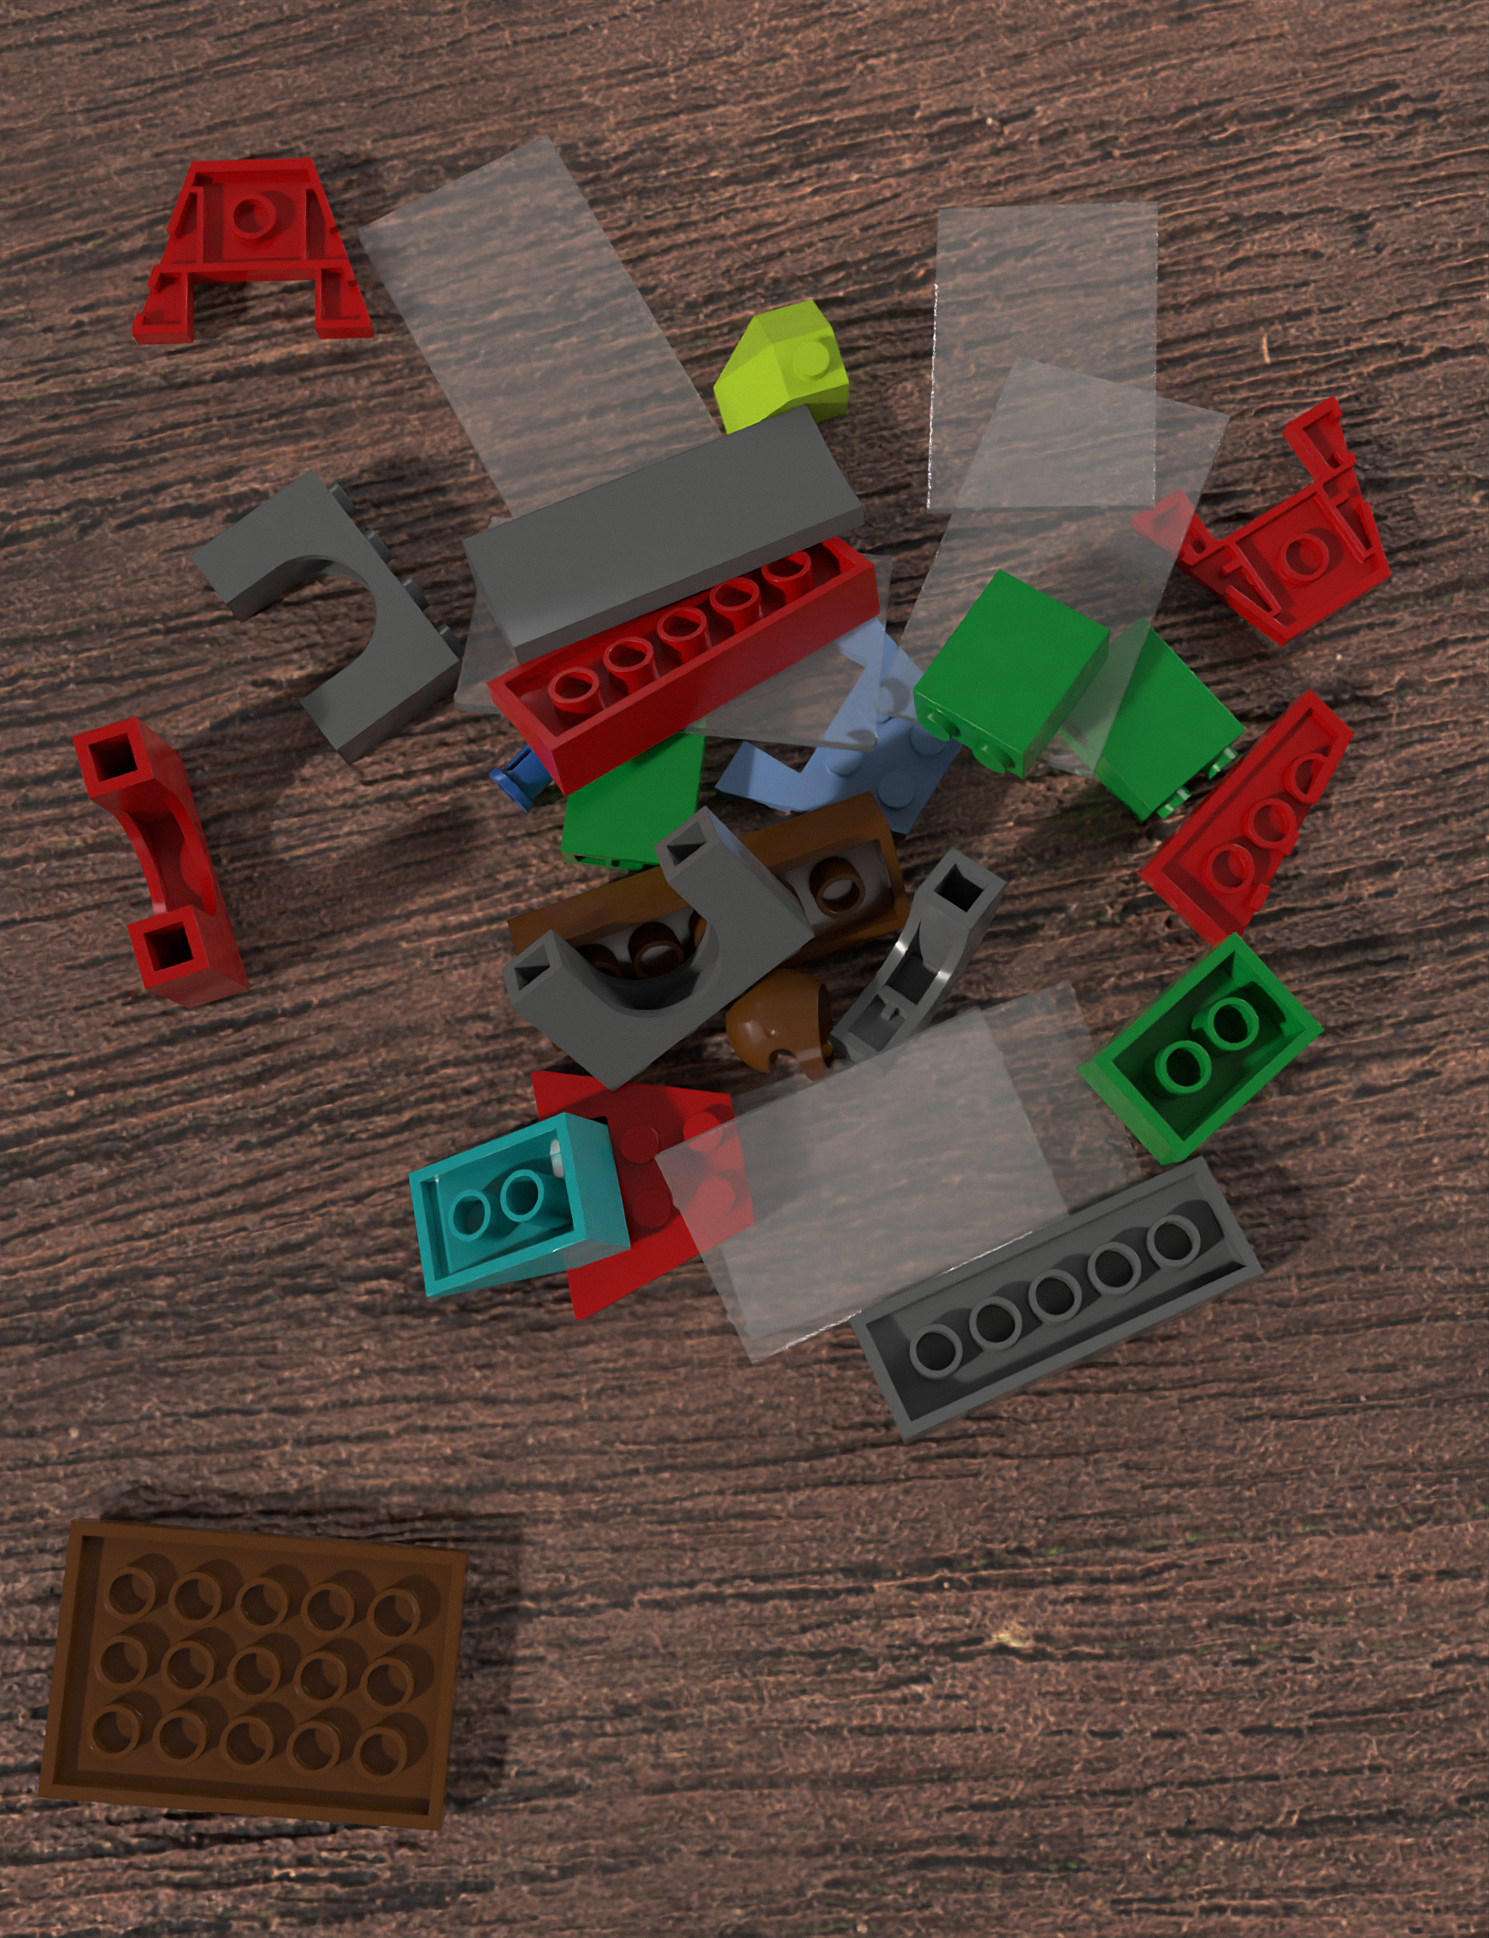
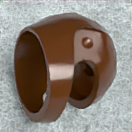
(783, 1013)

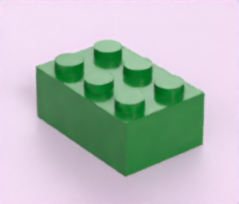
(1199, 1050)

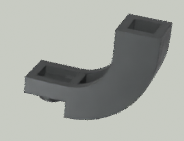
(931, 954)

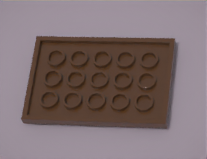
(255, 1674)

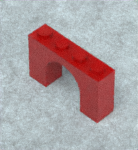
(189, 942)

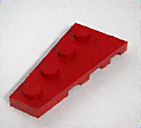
(1234, 840)

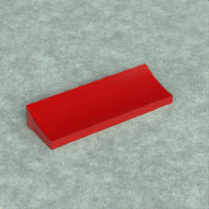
(661, 671)

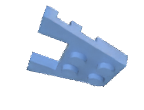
(898, 773)

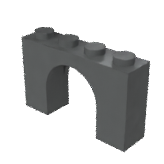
(309, 535)
(626, 1024)

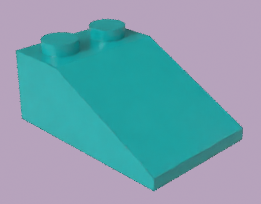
(519, 1207)

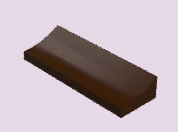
(830, 859)

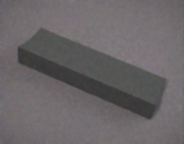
(661, 534)
(1055, 1299)

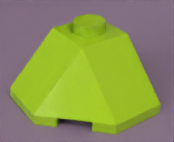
(780, 364)

